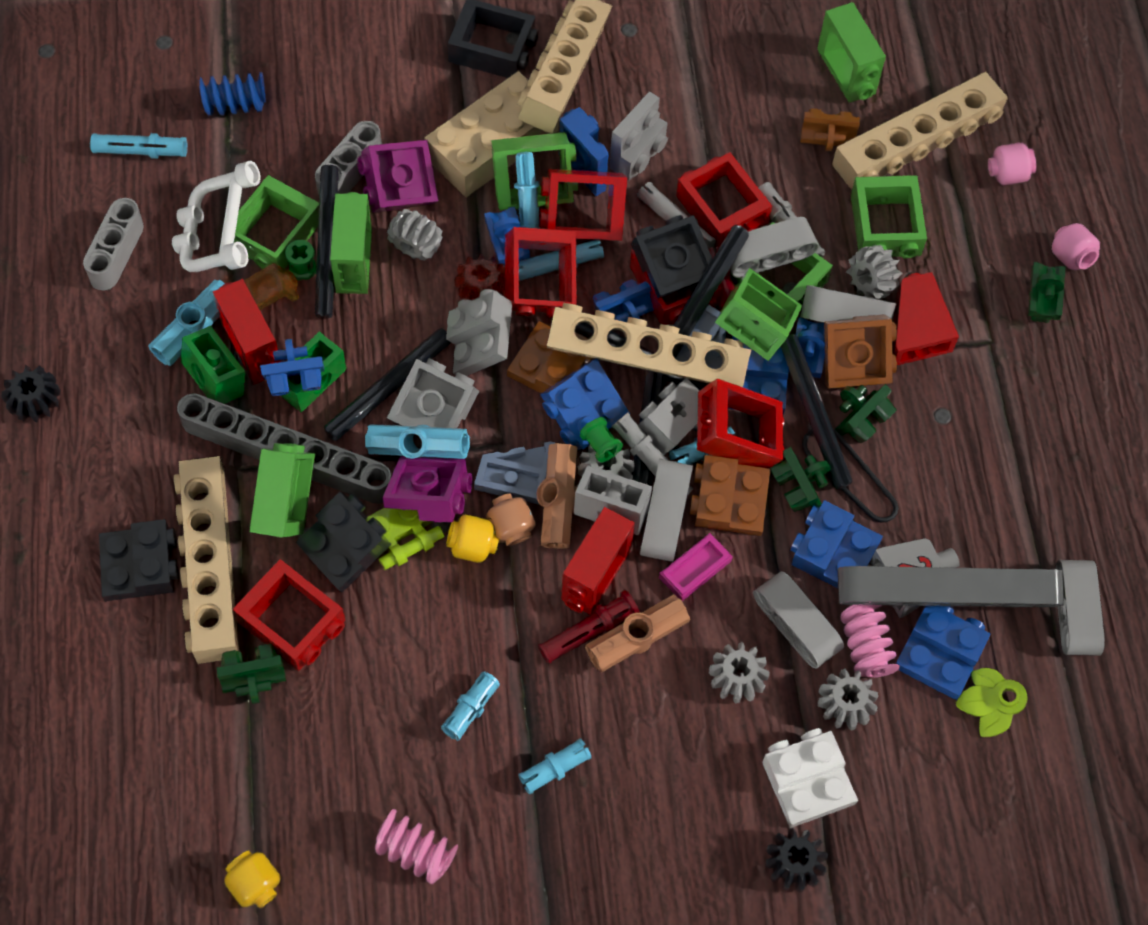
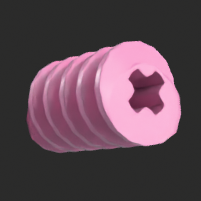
(867, 641)
(414, 848)

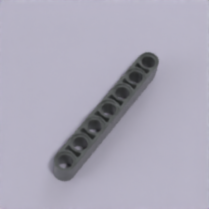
(245, 425)
(950, 586)

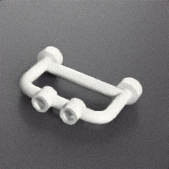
(230, 253)

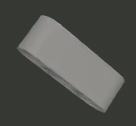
(348, 151)
(775, 246)
(113, 257)
(833, 305)
(666, 510)
(1082, 614)
(798, 619)

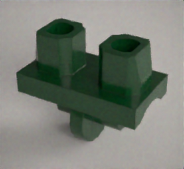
(1046, 292)
(874, 403)
(791, 468)
(253, 675)

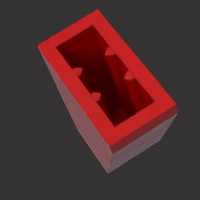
(922, 320)

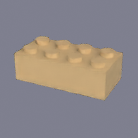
(463, 144)

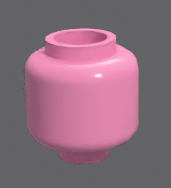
(1012, 163)
(1076, 246)

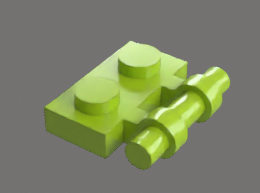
(400, 525)

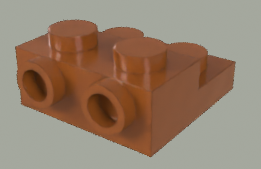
(859, 351)
(543, 367)
(730, 496)

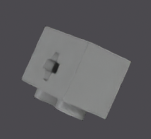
(672, 416)
(617, 493)

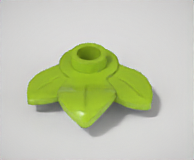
(986, 701)

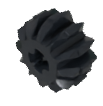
(31, 393)
(796, 846)

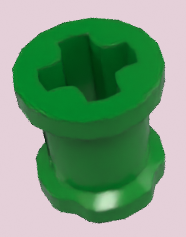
(301, 260)
(601, 439)

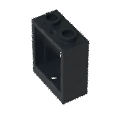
(488, 59)

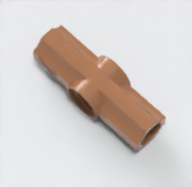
(558, 496)
(620, 644)

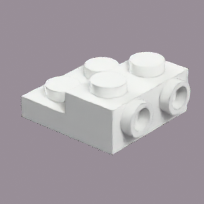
(809, 777)

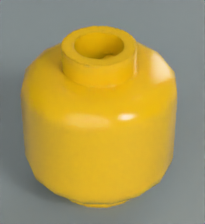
(472, 538)
(252, 879)

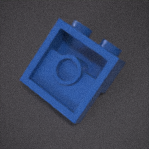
(590, 153)
(767, 376)
(581, 399)
(833, 543)
(943, 650)

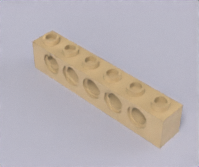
(563, 63)
(921, 130)
(563, 339)
(194, 478)

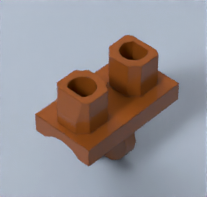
(828, 128)

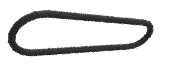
(867, 470)

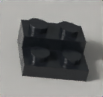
(672, 254)
(344, 540)
(138, 561)

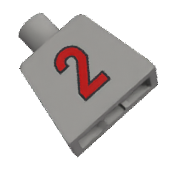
(913, 554)

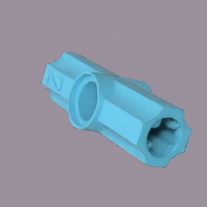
(203, 309)
(435, 441)

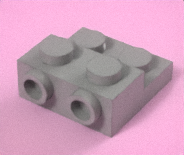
(638, 138)
(479, 332)
(433, 397)

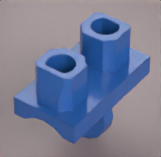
(500, 224)
(630, 302)
(812, 343)
(278, 373)

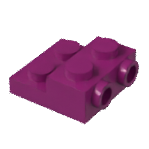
(398, 175)
(430, 486)

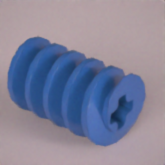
(232, 94)

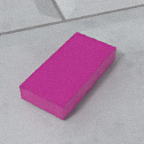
(695, 567)

